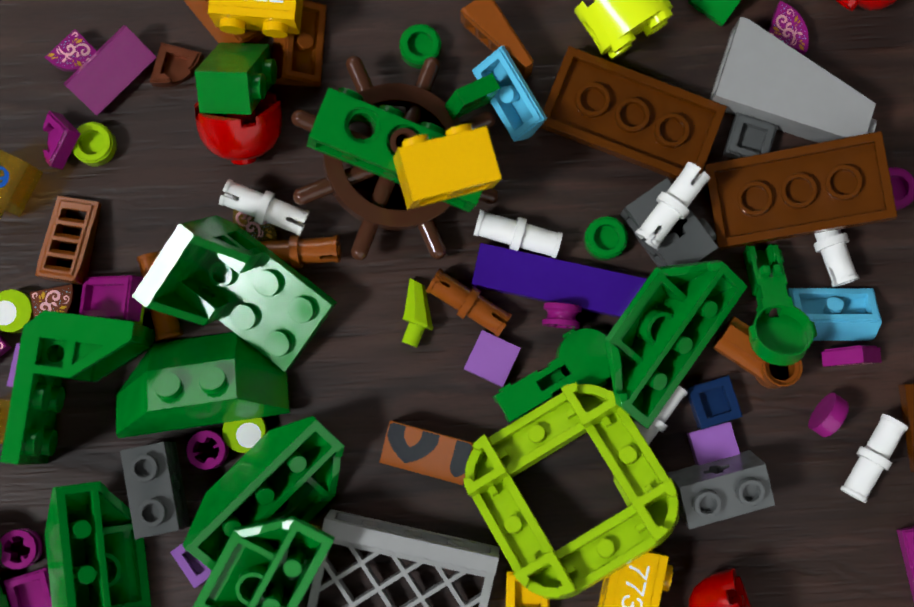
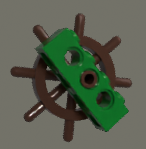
(375, 154)

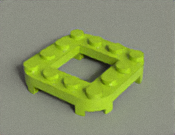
(603, 548)

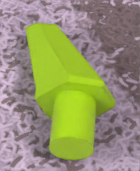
(416, 313)

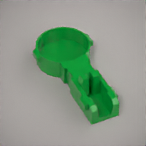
(781, 338)
(581, 353)

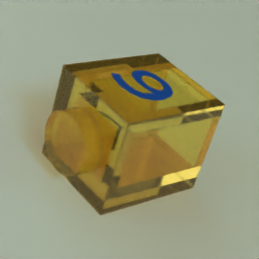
(16, 183)

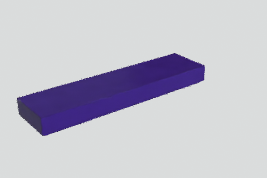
(554, 280)

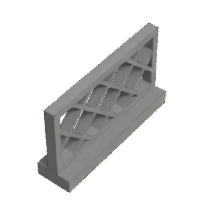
(408, 544)

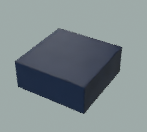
(713, 402)

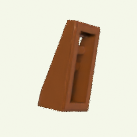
(492, 28)
(54, 236)

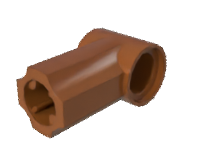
(735, 346)

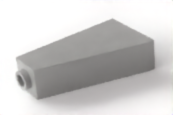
(783, 87)

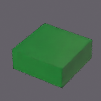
(472, 96)

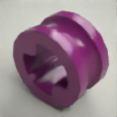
(561, 315)
(211, 462)
(31, 539)

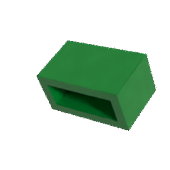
(235, 78)

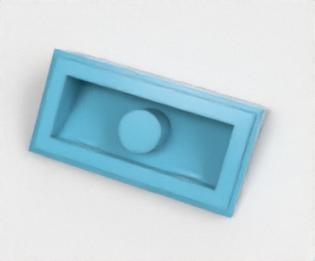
(514, 100)
(839, 312)

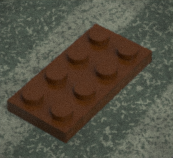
(631, 115)
(801, 191)

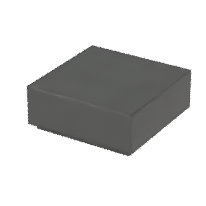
(749, 137)

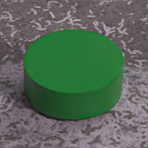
(418, 44)
(605, 238)

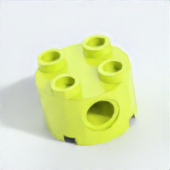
(617, 22)

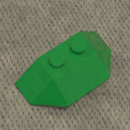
(667, 332)
(199, 385)
(280, 477)
(94, 550)
(266, 565)

